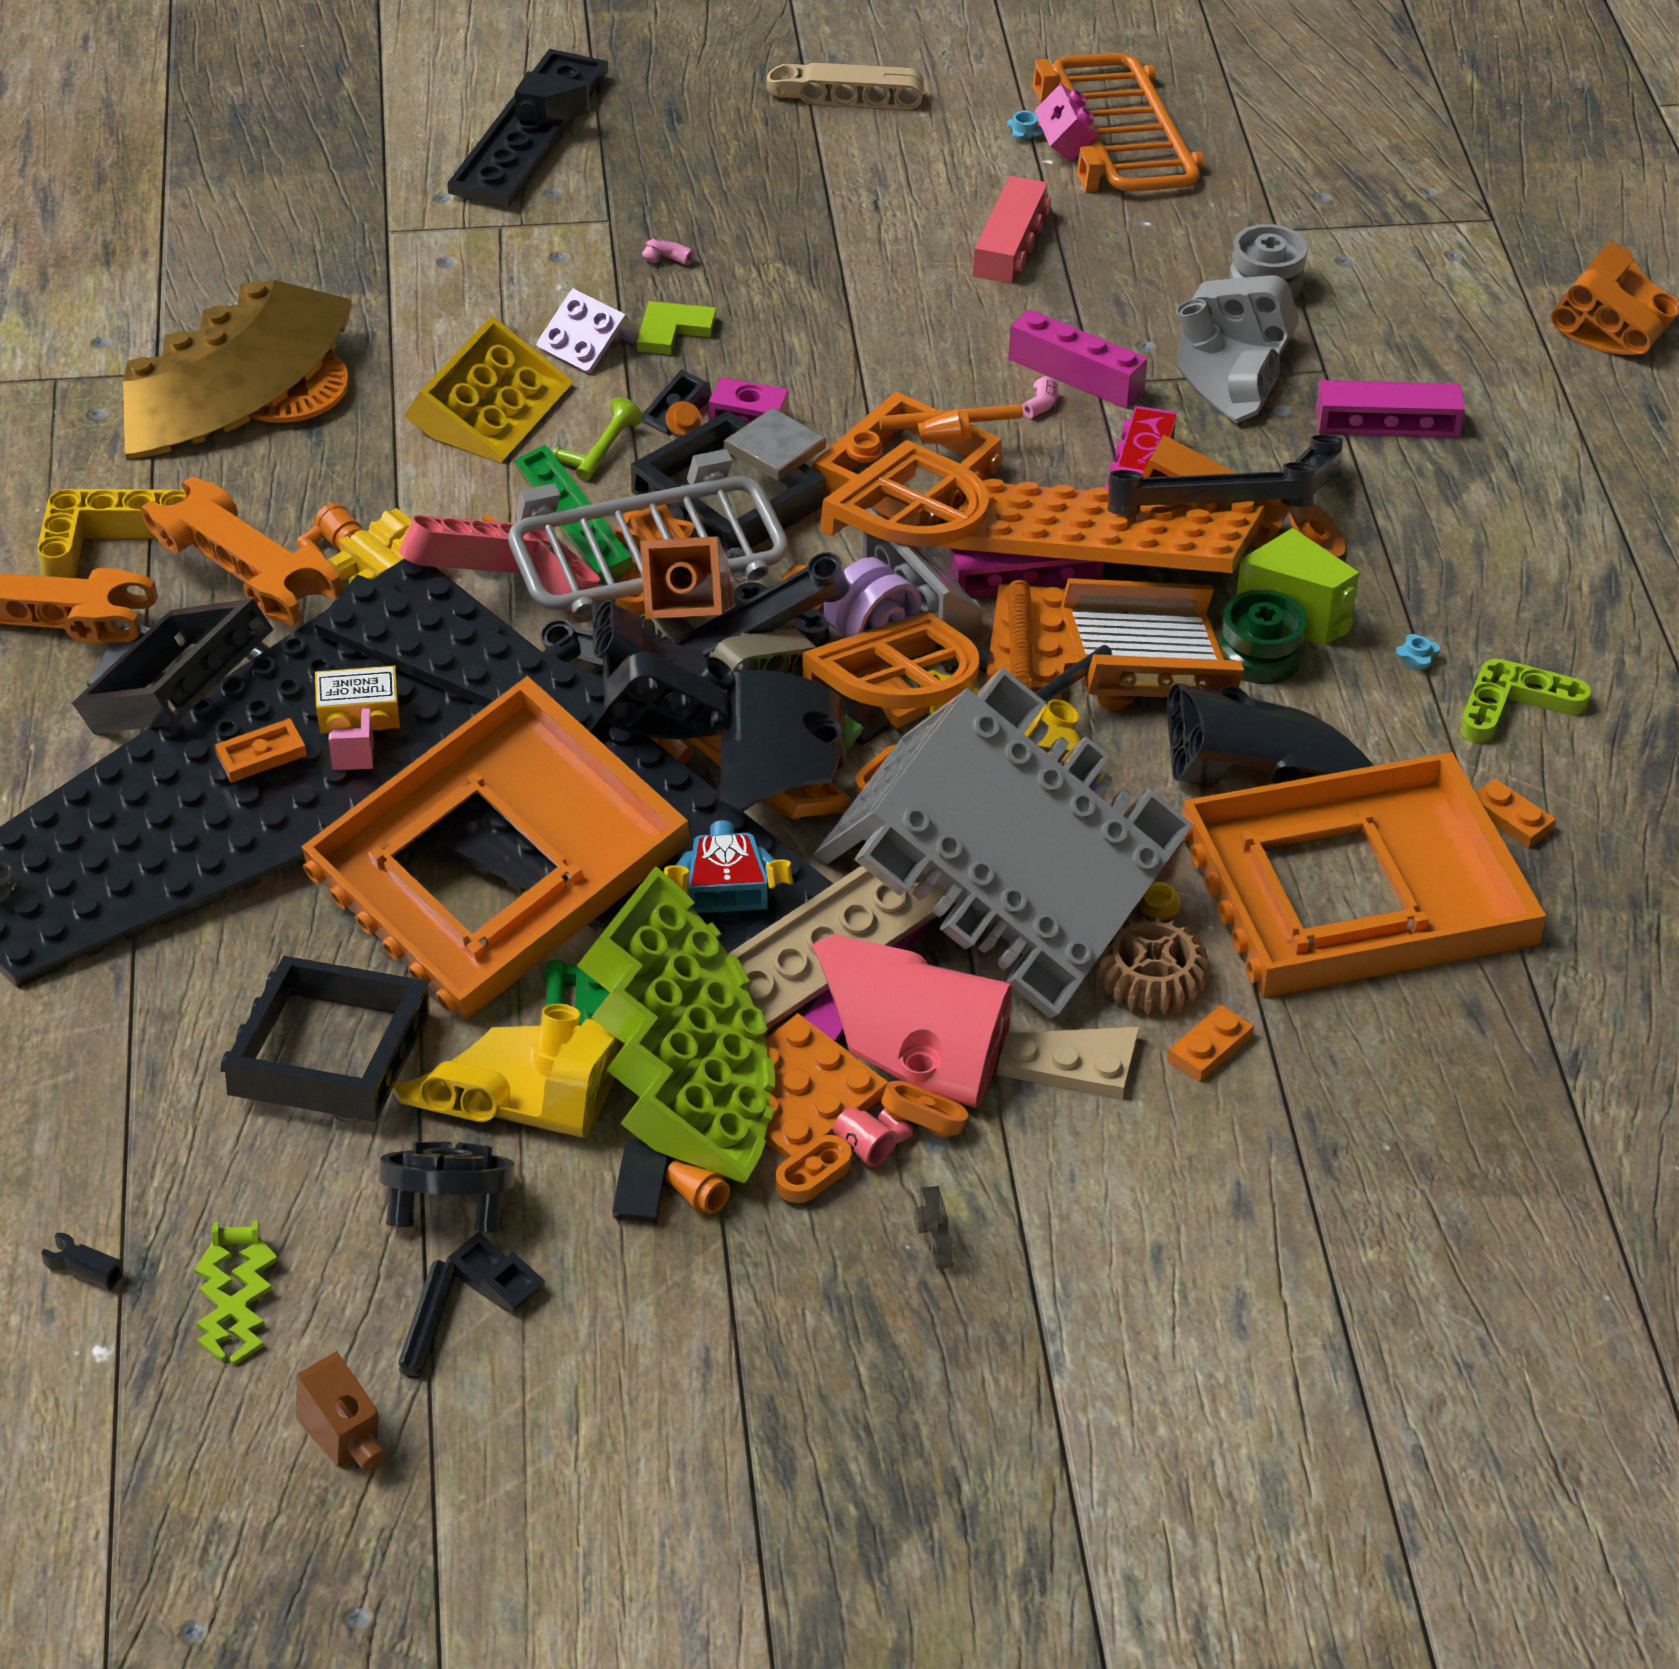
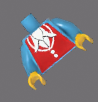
(728, 871)

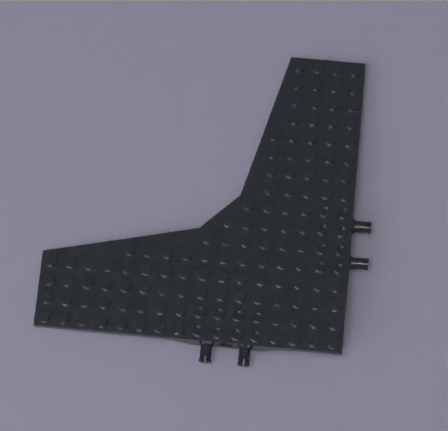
(169, 833)

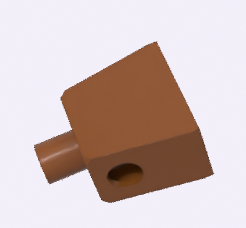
(338, 1413)

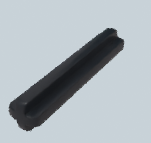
(426, 1318)

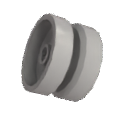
(1270, 251)

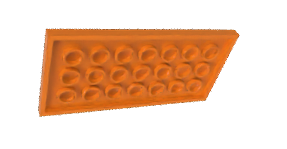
(1079, 527)

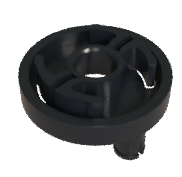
(446, 1170)

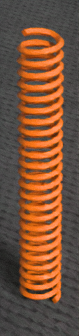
(1014, 632)

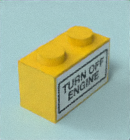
(348, 691)

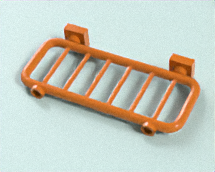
(1094, 159)

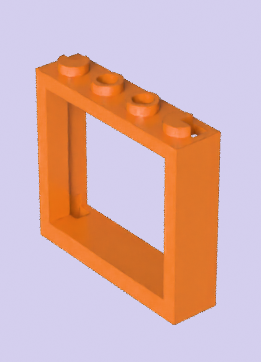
(836, 466)

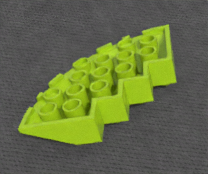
(687, 1032)

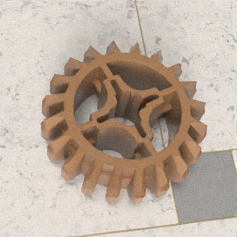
(1164, 966)

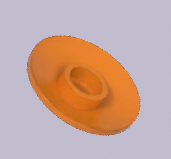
(1317, 527)

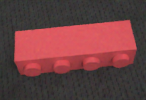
(1011, 229)

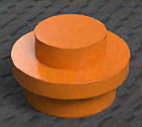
(682, 418)
(864, 446)

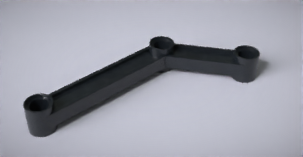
(1293, 485)
(818, 583)

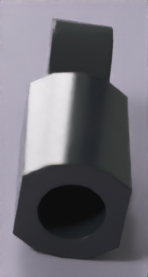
(84, 1262)

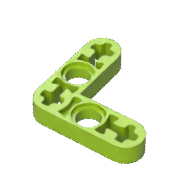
(1513, 686)

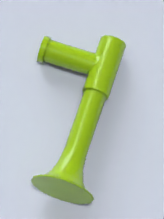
(624, 414)

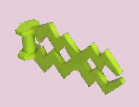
(258, 1258)

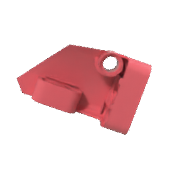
(917, 1018)

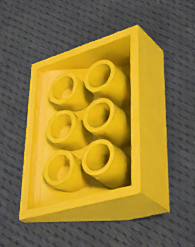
(488, 394)

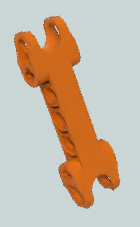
(270, 572)
(78, 605)

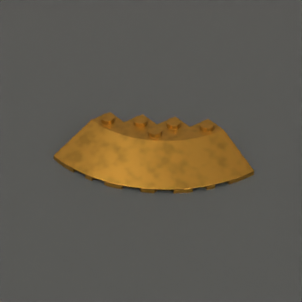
(229, 367)

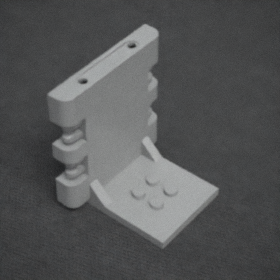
(1010, 837)

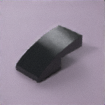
(640, 1182)
(493, 1274)

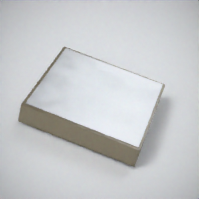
(775, 444)

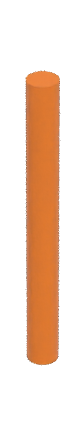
(974, 414)

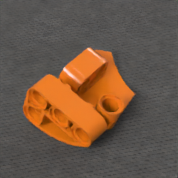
(1615, 306)

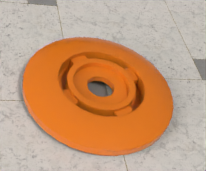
(310, 397)

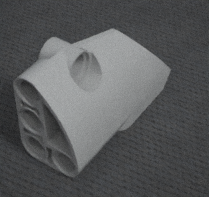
(1235, 341)

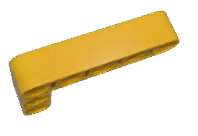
(93, 514)

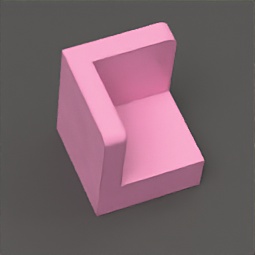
(353, 746)

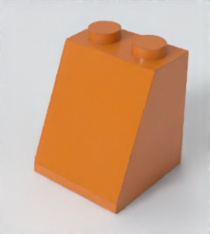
(685, 577)

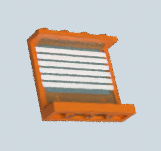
(1154, 634)

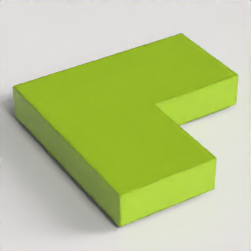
(666, 320)

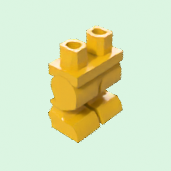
(372, 550)

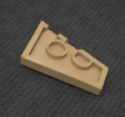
(1072, 1059)

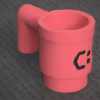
(871, 1138)

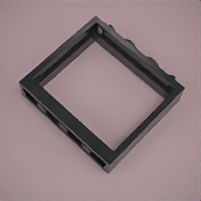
(791, 506)
(222, 638)
(318, 1089)

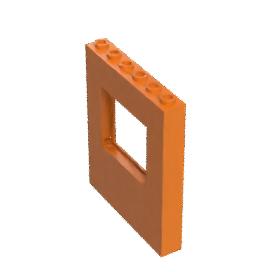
(547, 782)
(1428, 839)

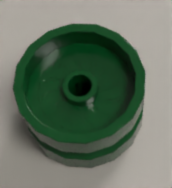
(1265, 634)

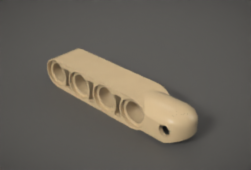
(860, 81)

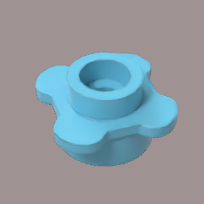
(1024, 125)
(1417, 652)

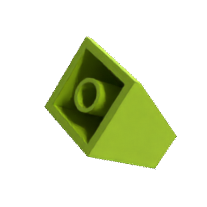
(1309, 575)

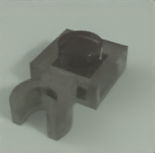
(933, 1222)

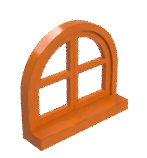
(887, 478)
(894, 646)

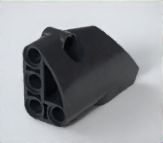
(654, 683)
(1228, 728)
(779, 736)

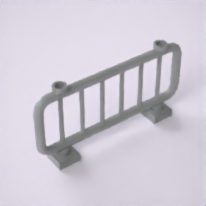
(706, 477)

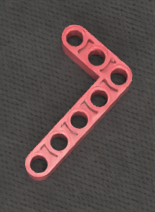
(486, 547)

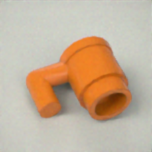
(332, 523)

